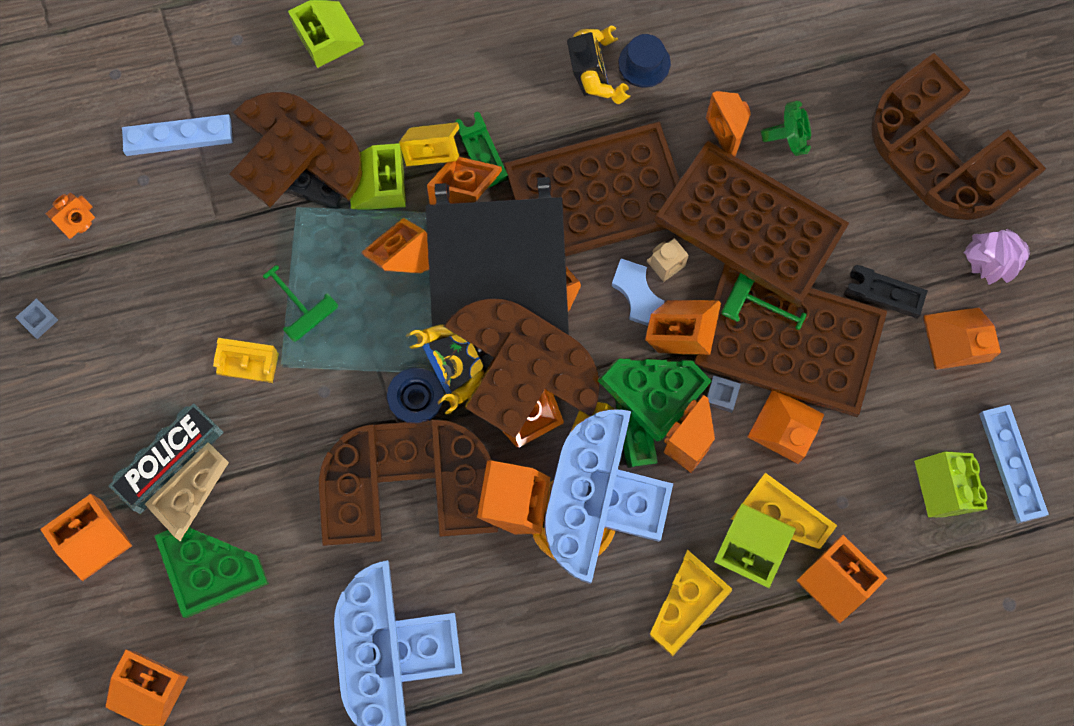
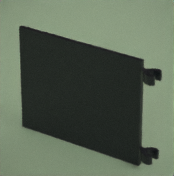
(498, 253)

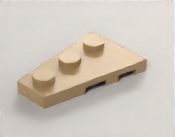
(187, 490)

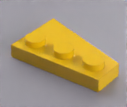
(782, 504)
(689, 603)

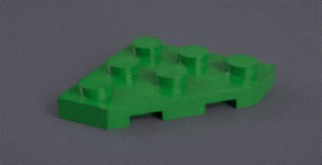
(654, 390)
(207, 570)

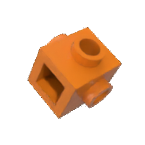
(71, 214)

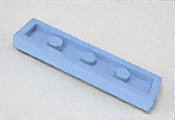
(177, 135)
(1013, 464)

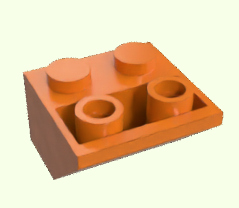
(683, 326)
(692, 439)
(514, 498)
(86, 537)
(841, 579)
(144, 689)

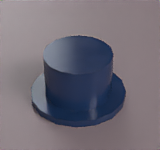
(644, 61)
(415, 395)

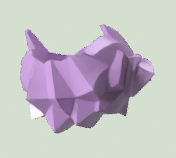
(997, 255)

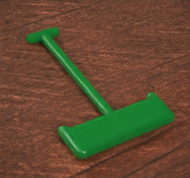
(740, 294)
(311, 317)

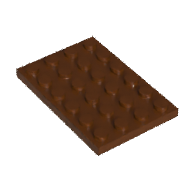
(606, 185)
(752, 223)
(819, 364)

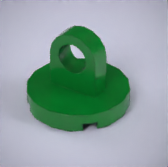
(795, 129)

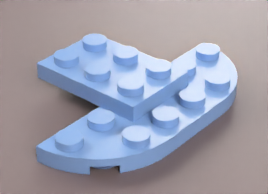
(596, 495)
(382, 653)

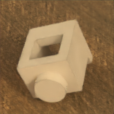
(668, 259)

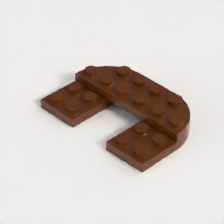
(928, 164)
(401, 453)

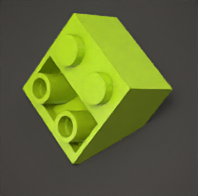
(324, 30)
(381, 179)
(951, 484)
(755, 545)

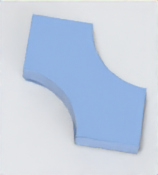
(632, 282)

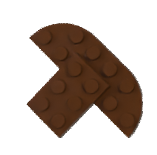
(294, 140)
(526, 361)

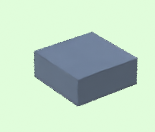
(36, 318)
(723, 393)

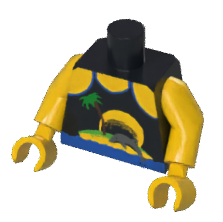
(589, 64)
(454, 362)

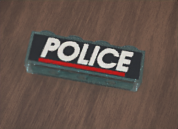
(164, 457)

